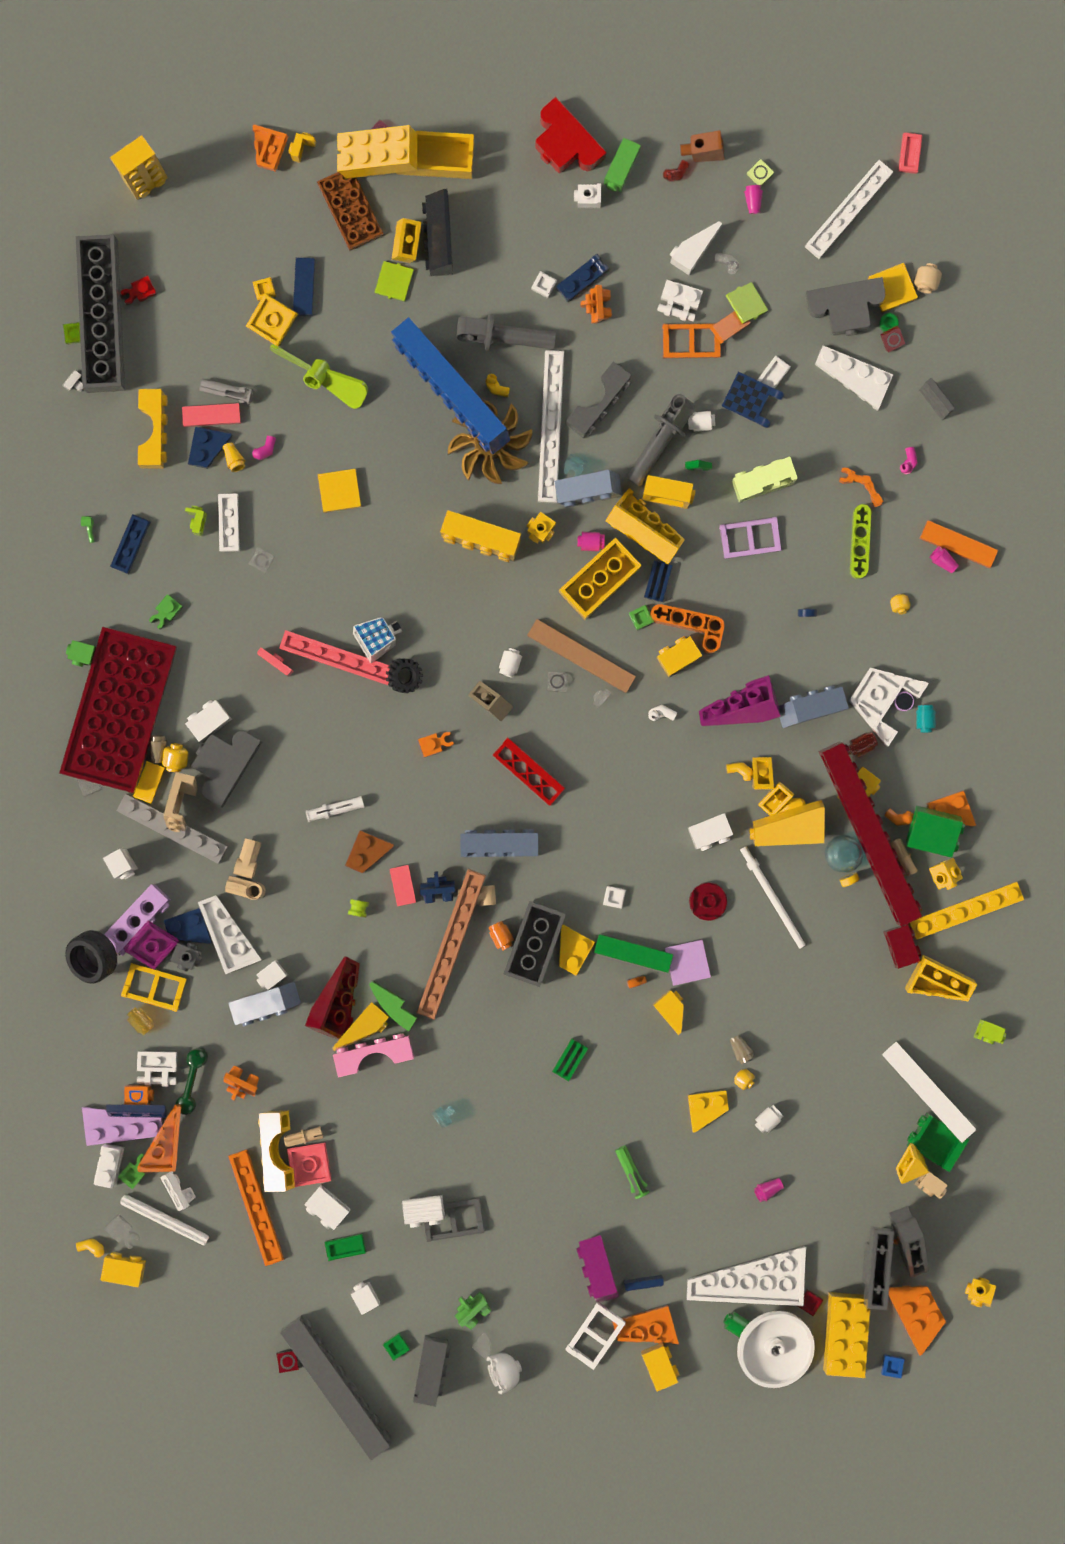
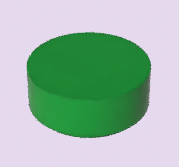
(888, 321)

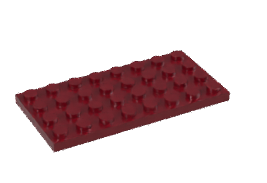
(118, 710)

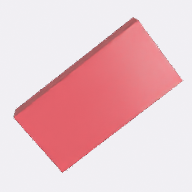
(910, 153)
(402, 885)

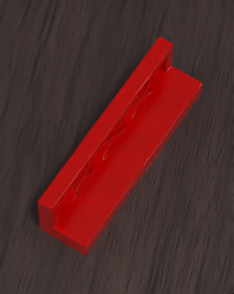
(523, 757)

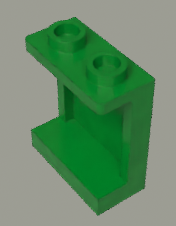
(936, 1142)

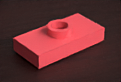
(276, 661)

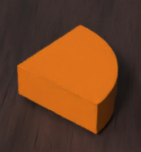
(636, 981)

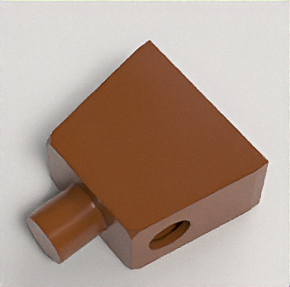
(705, 147)

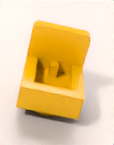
(297, 147)

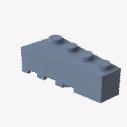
(499, 844)

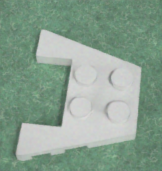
(877, 694)

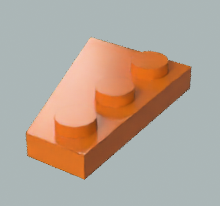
(649, 1326)

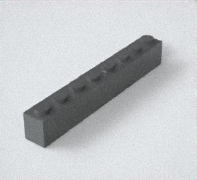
(336, 1387)

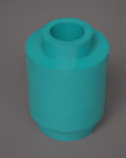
(925, 718)

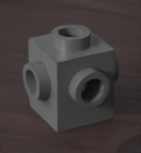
(179, 956)

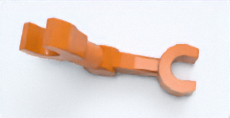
(865, 480)

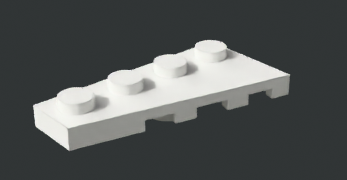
(861, 378)
(227, 937)

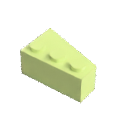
(764, 479)

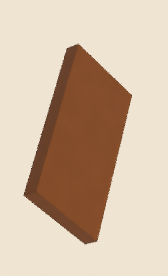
(350, 210)

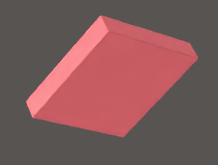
(309, 1164)

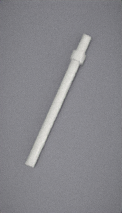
(753, 865)

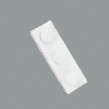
(228, 523)

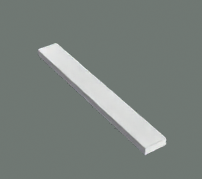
(551, 426)

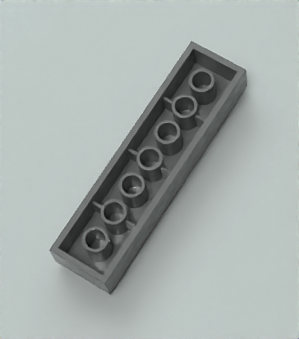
(100, 313)

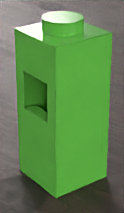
(622, 165)

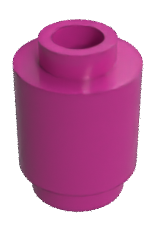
(591, 541)

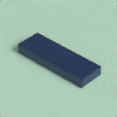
(304, 286)
(130, 544)
(150, 1111)

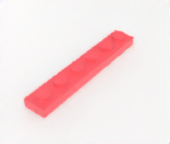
(334, 657)

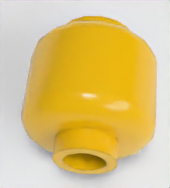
(175, 757)

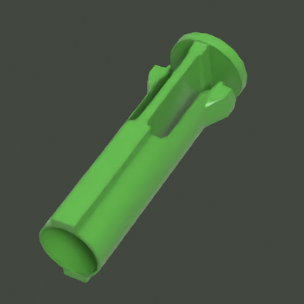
(629, 1167)

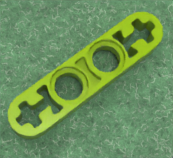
(860, 541)

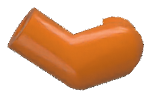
(899, 819)

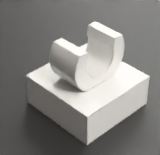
(73, 381)

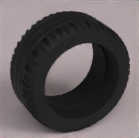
(102, 949)

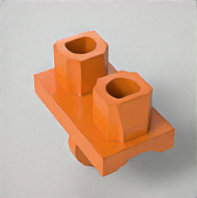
(594, 304)
(249, 1086)

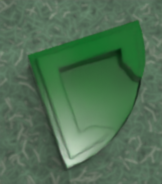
(691, 465)

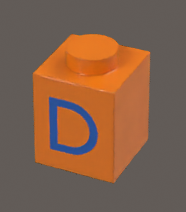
(138, 1095)

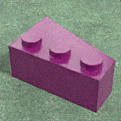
(597, 1269)

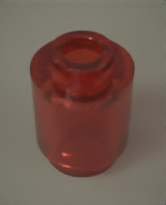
(863, 744)

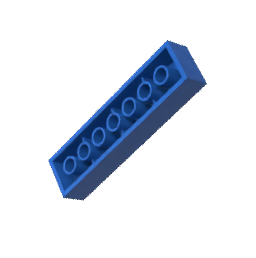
(450, 386)

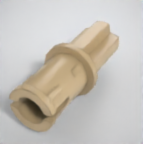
(904, 857)
(303, 1137)

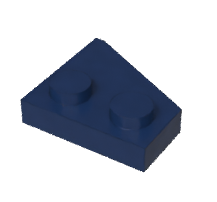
(206, 446)
(189, 927)

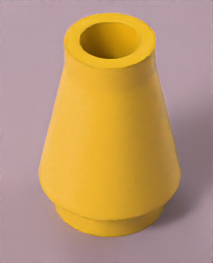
(233, 458)

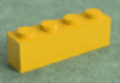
(644, 527)

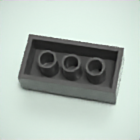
(534, 944)

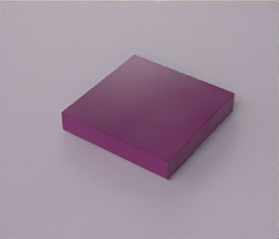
(151, 945)

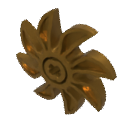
(508, 461)

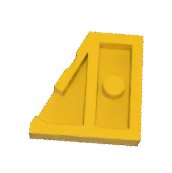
(573, 949)
(706, 1107)

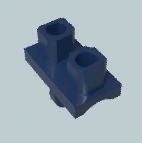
(437, 885)

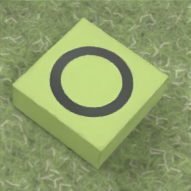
(760, 173)

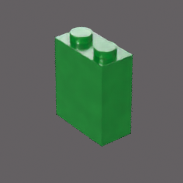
(935, 831)

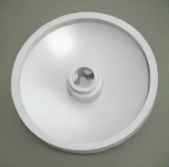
(775, 1349)

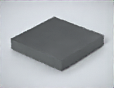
(936, 398)

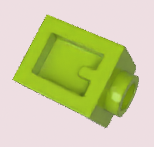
(197, 524)

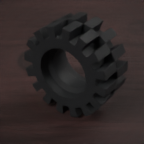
(394, 670)

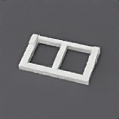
(584, 1328)

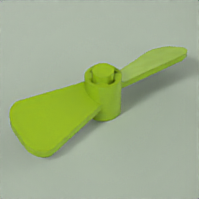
(346, 388)

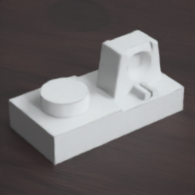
(180, 1197)

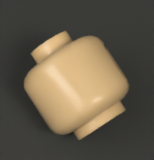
(927, 278)

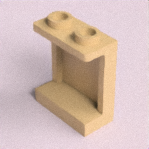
(181, 785)

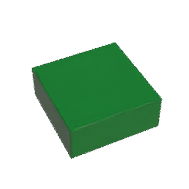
(396, 1346)

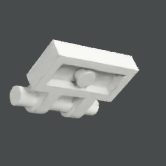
(680, 295)
(158, 1062)

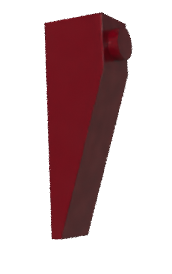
(334, 1005)

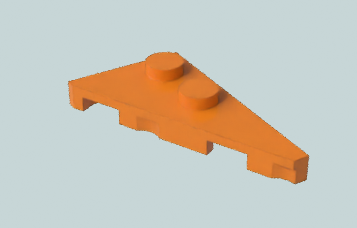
(163, 1150)

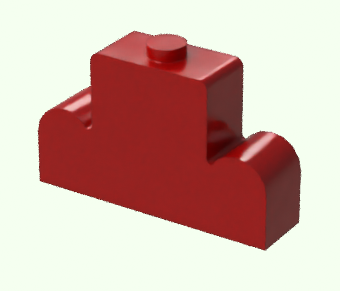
(566, 140)

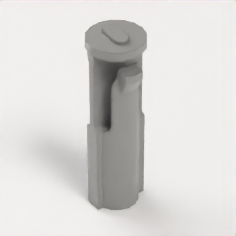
(240, 394)

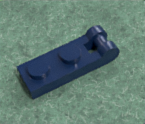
(582, 278)

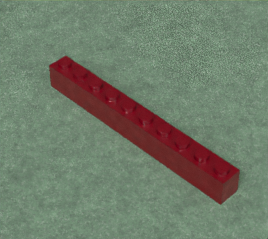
(870, 833)

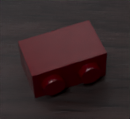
(902, 946)

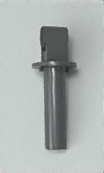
(487, 332)
(670, 423)

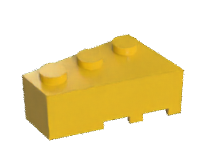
(939, 980)

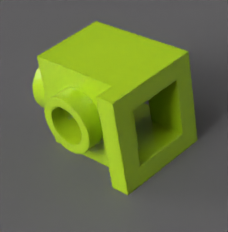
(990, 1032)

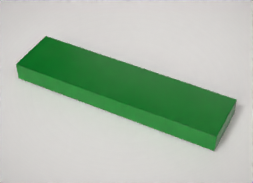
(633, 953)

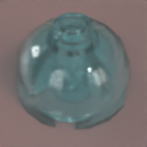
(844, 853)

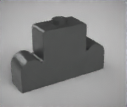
(847, 304)
(224, 764)
(910, 1241)
(877, 1267)

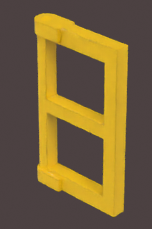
(182, 981)

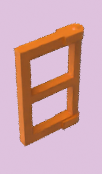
(691, 354)

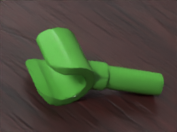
(88, 522)

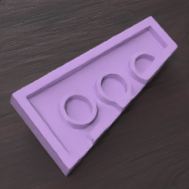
(105, 1129)

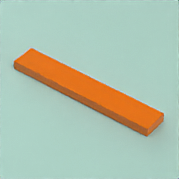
(256, 1207)

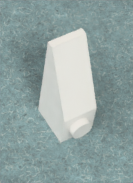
(691, 250)

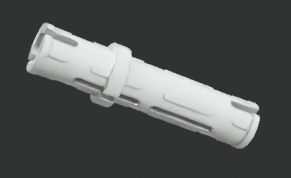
(313, 814)

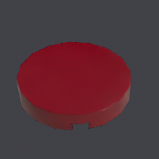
(708, 901)

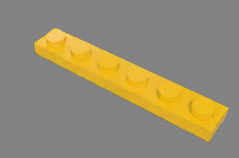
(967, 910)

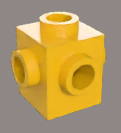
(544, 522)
(946, 874)
(980, 1299)

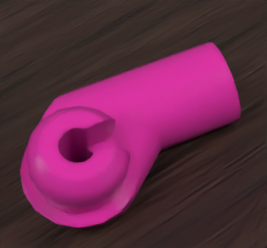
(266, 450)

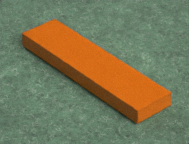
(958, 544)

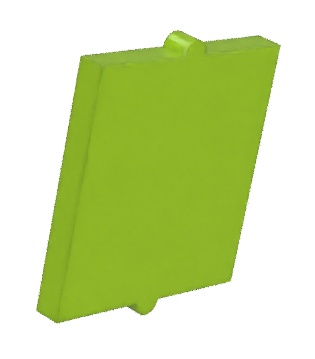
(394, 281)
(746, 302)

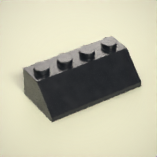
(438, 233)

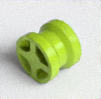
(358, 908)

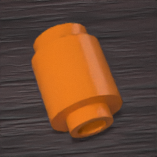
(501, 935)

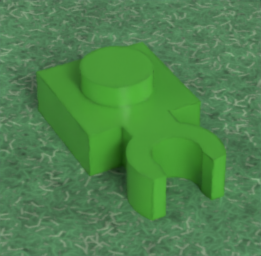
(168, 609)
(130, 1174)

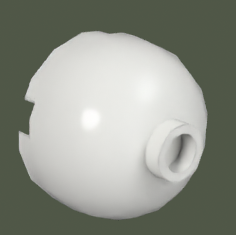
(504, 1371)

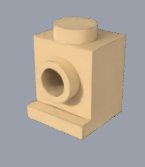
(931, 1185)

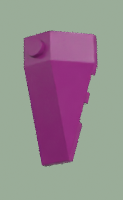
(750, 705)

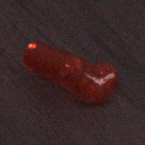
(677, 173)

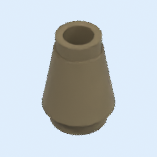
(156, 746)
(741, 1049)

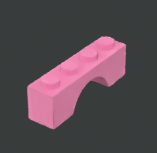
(398, 1049)

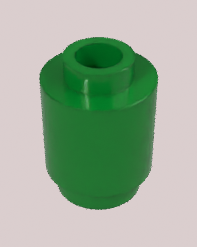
(735, 1323)

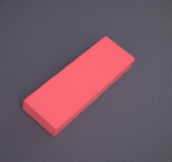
(211, 415)

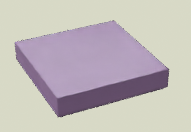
(688, 962)

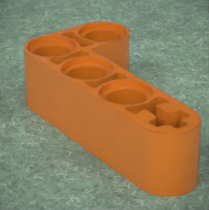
(686, 624)

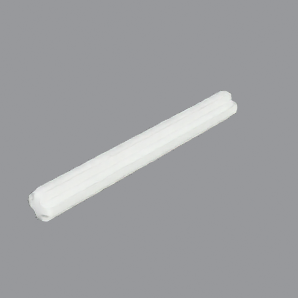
(164, 1219)

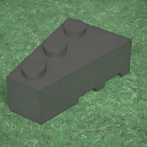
(431, 1371)

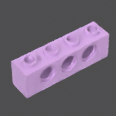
(151, 894)

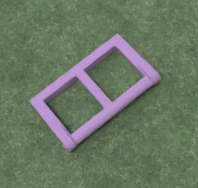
(752, 551)

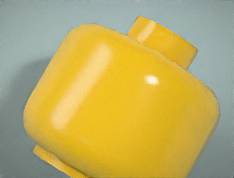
(900, 603)
(744, 1079)

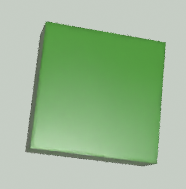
(641, 617)

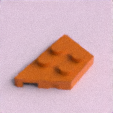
(918, 1314)

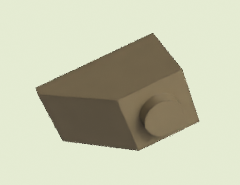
(490, 701)

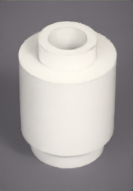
(701, 421)
(510, 662)
(768, 1119)

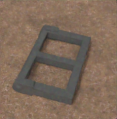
(429, 1237)

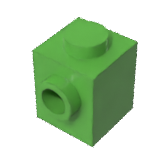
(80, 653)

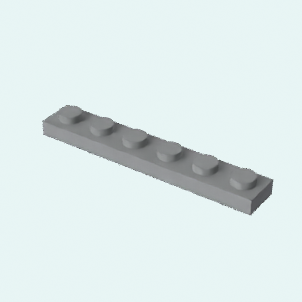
(155, 820)

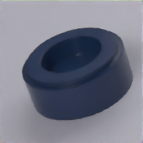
(807, 612)

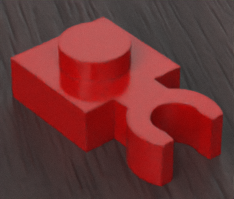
(141, 289)

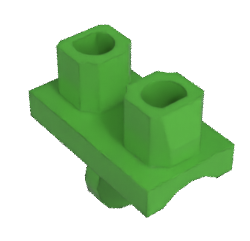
(469, 1308)

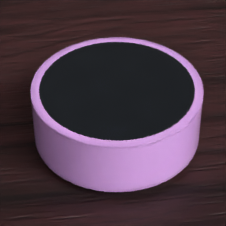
(904, 701)

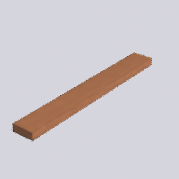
(451, 944)

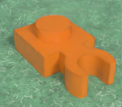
(432, 744)

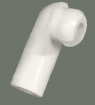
(661, 711)

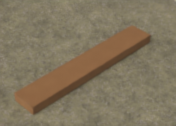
(581, 656)

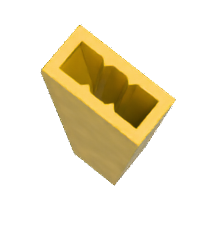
(791, 827)

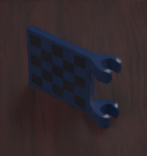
(748, 398)

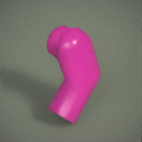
(911, 461)

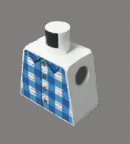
(376, 637)

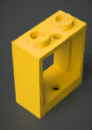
(668, 492)

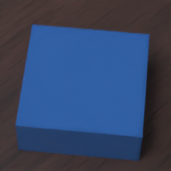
(892, 1366)

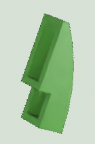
(393, 1006)

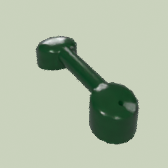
(194, 1061)

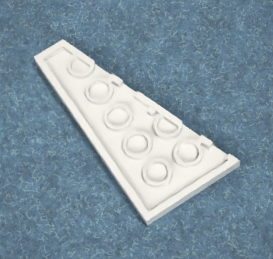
(762, 1281)

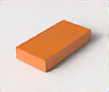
(728, 327)

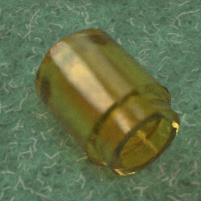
(140, 1020)

